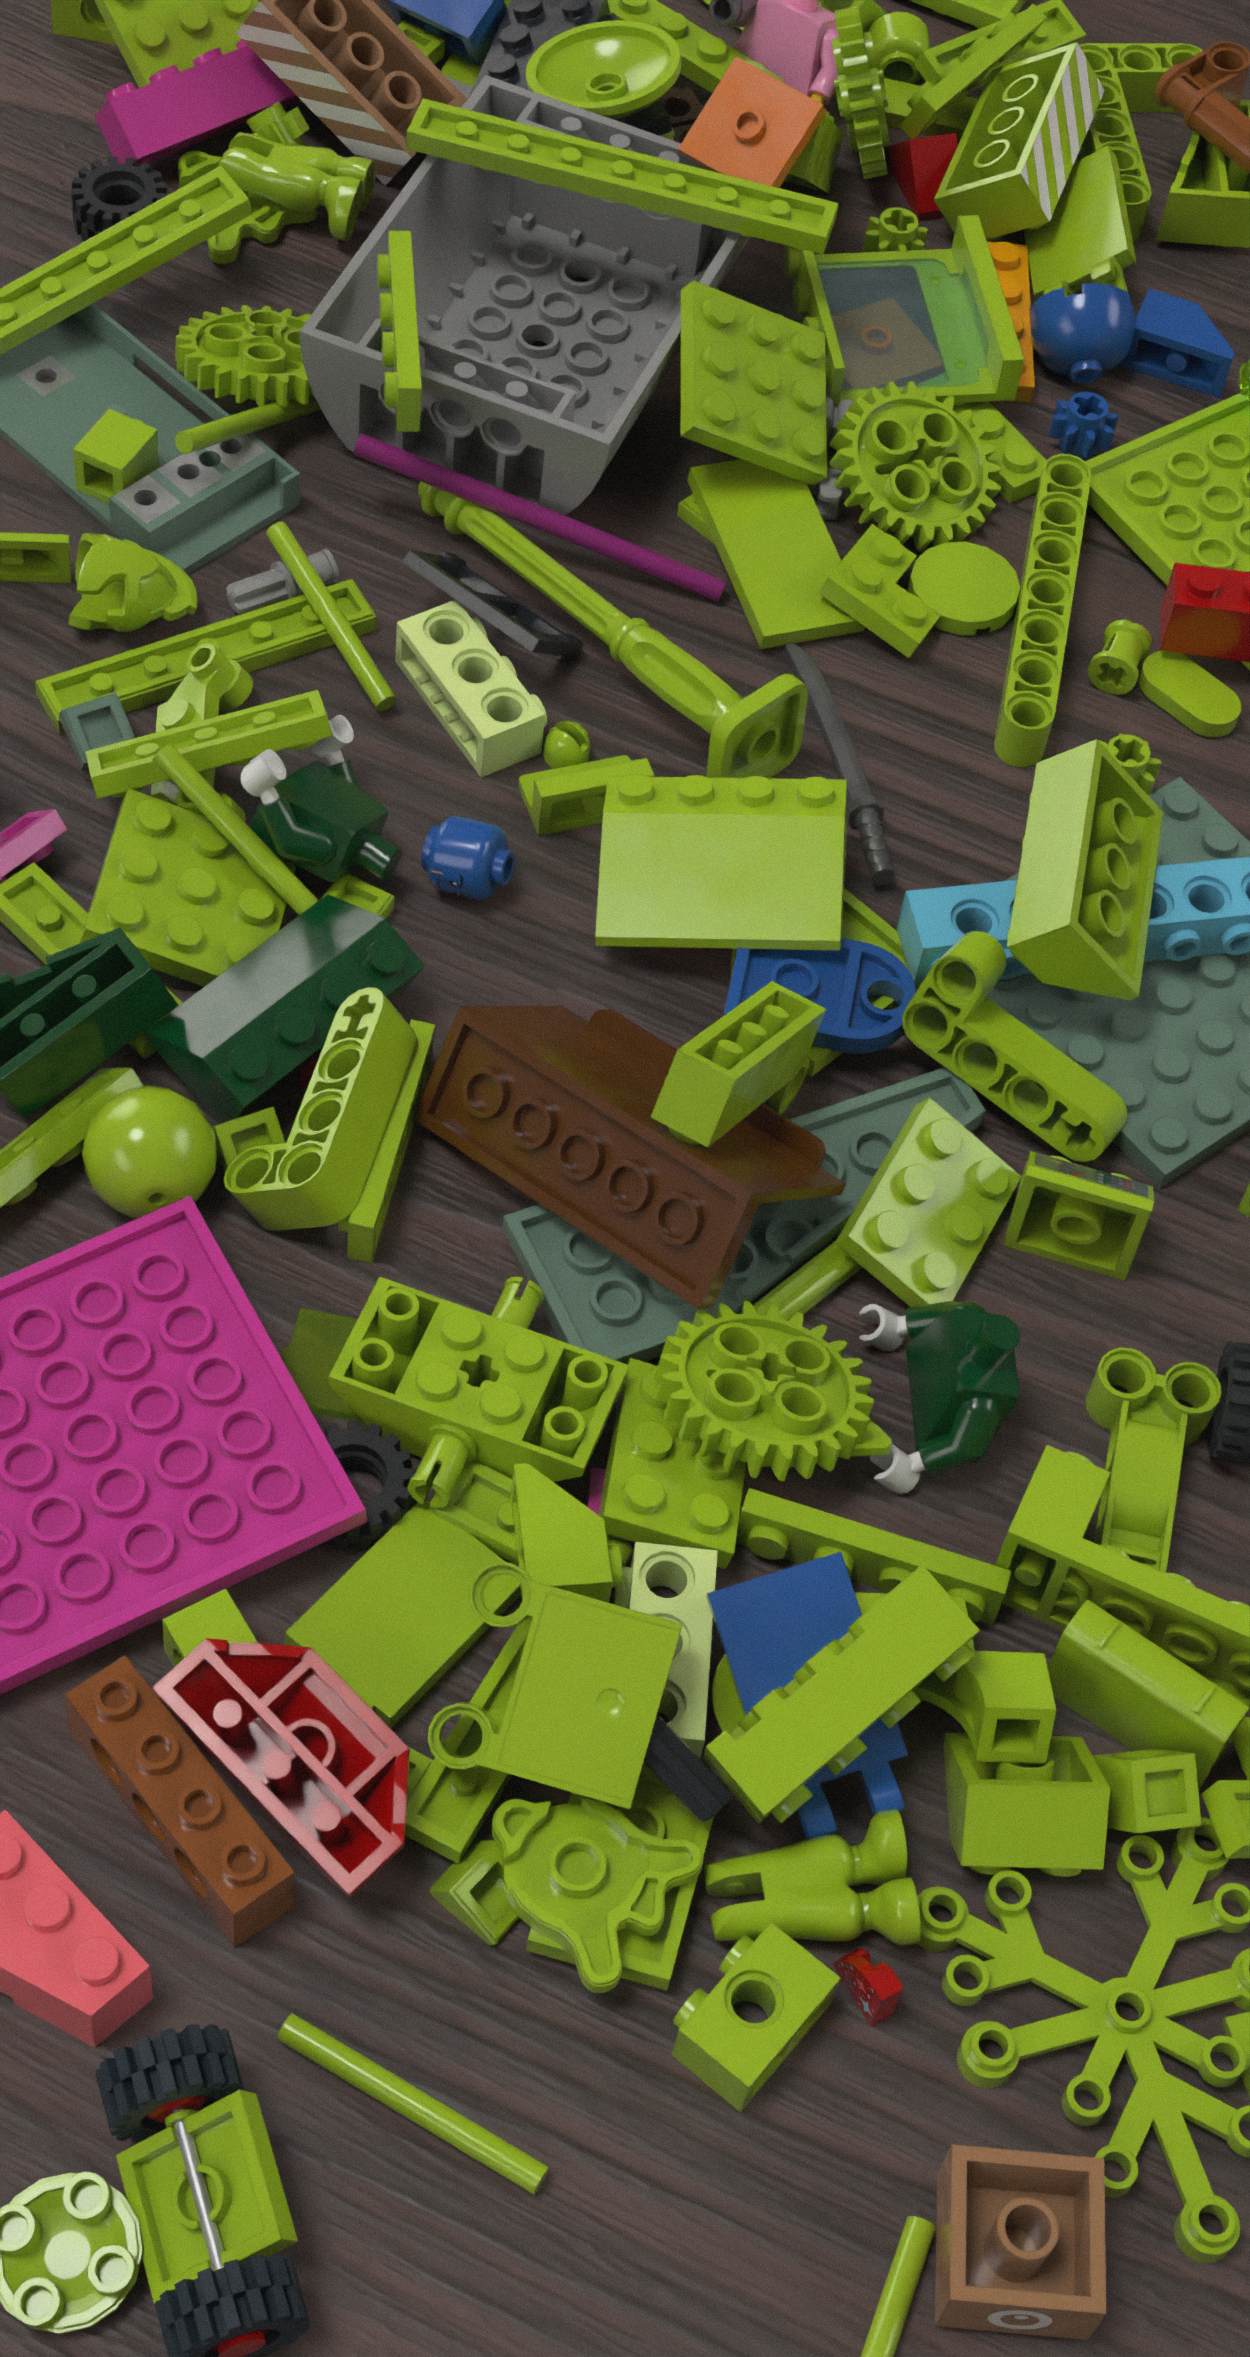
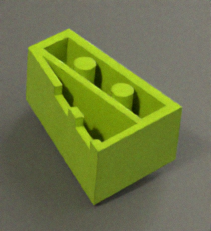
(1208, 197)

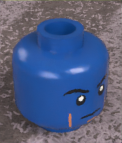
(467, 857)

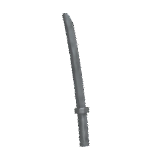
(863, 809)

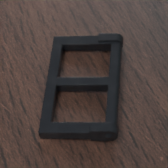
(493, 604)

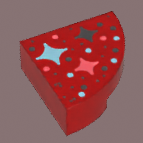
(872, 1987)

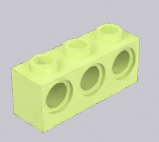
(470, 687)
(692, 1576)

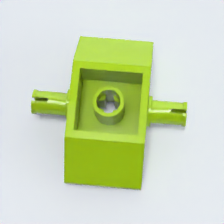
(474, 1386)

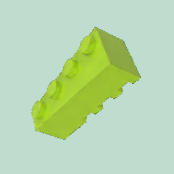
(841, 1696)

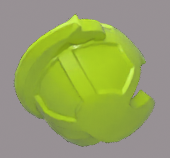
(127, 585)

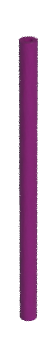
(539, 517)

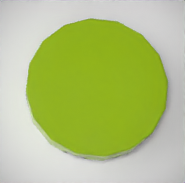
(965, 586)

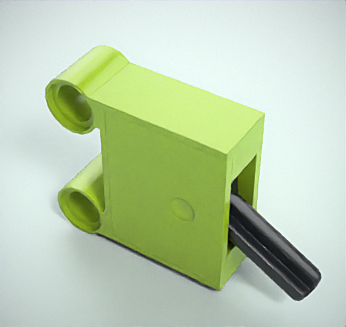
(584, 1701)

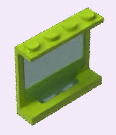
(911, 318)

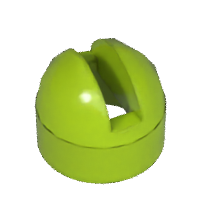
(566, 745)

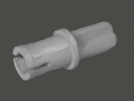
(277, 584)

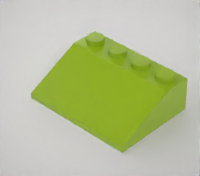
(722, 862)

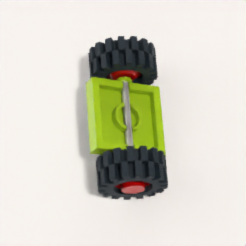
(204, 2195)

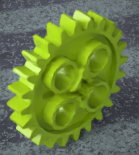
(861, 92)
(245, 355)
(915, 465)
(763, 1390)

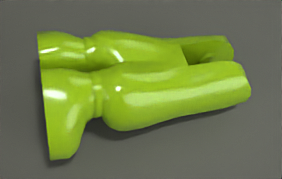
(303, 178)
(810, 1890)

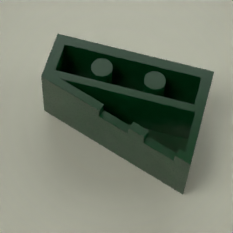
(74, 1016)

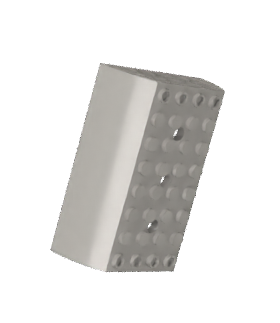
(493, 279)

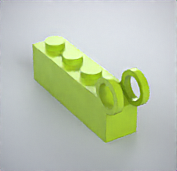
(739, 1064)

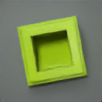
(477, 1892)

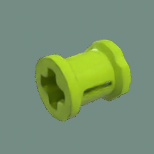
(1116, 666)

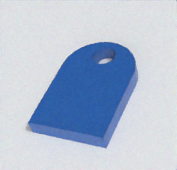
(838, 982)

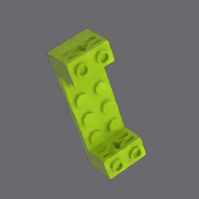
(1060, 1570)

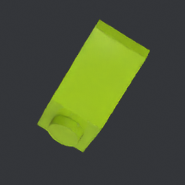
(561, 1538)

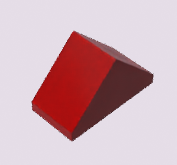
(919, 170)

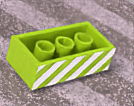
(1021, 142)

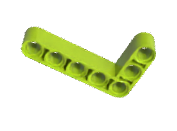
(1129, 80)

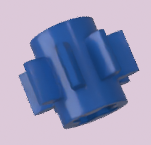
(1083, 425)

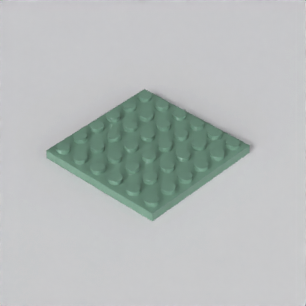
(1181, 1044)

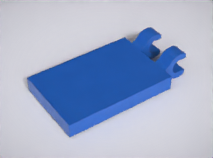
(770, 1633)

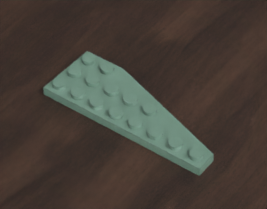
(625, 1314)

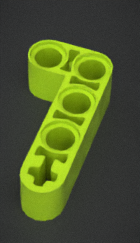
(1075, 1110)
(338, 1126)

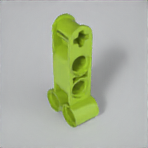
(1146, 1447)

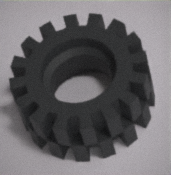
(108, 185)

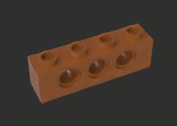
(180, 1801)

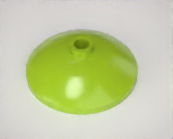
(606, 67)

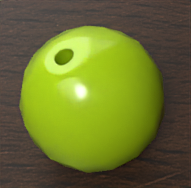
(149, 1150)

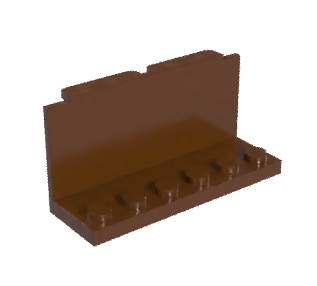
(570, 1124)

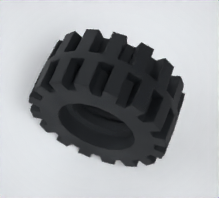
(1230, 1422)
(384, 1460)

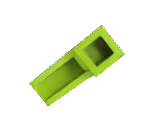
(996, 1698)

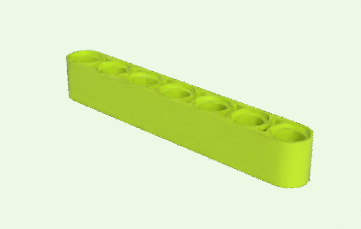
(1043, 611)

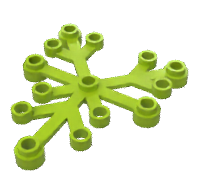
(1157, 2096)

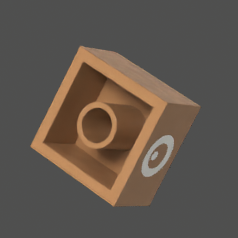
(1020, 2242)

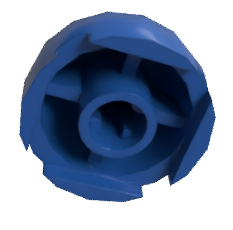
(1082, 332)

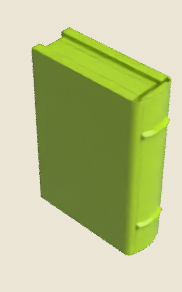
(1141, 1690)

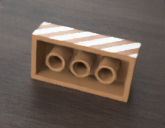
(350, 72)

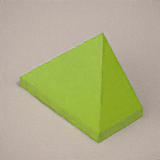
(35, 557)

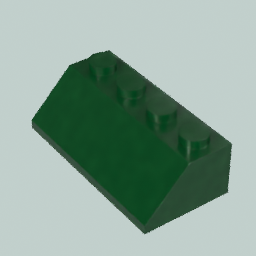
(277, 1004)

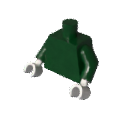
(319, 812)
(958, 1383)

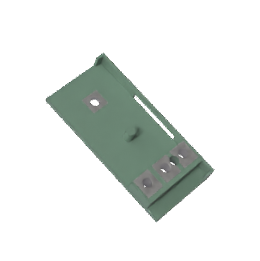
(194, 500)

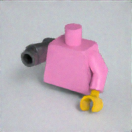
(787, 39)

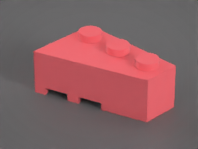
(60, 1949)

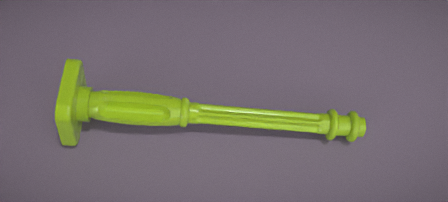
(746, 734)

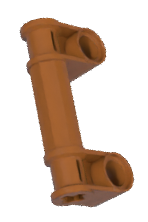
(1207, 95)

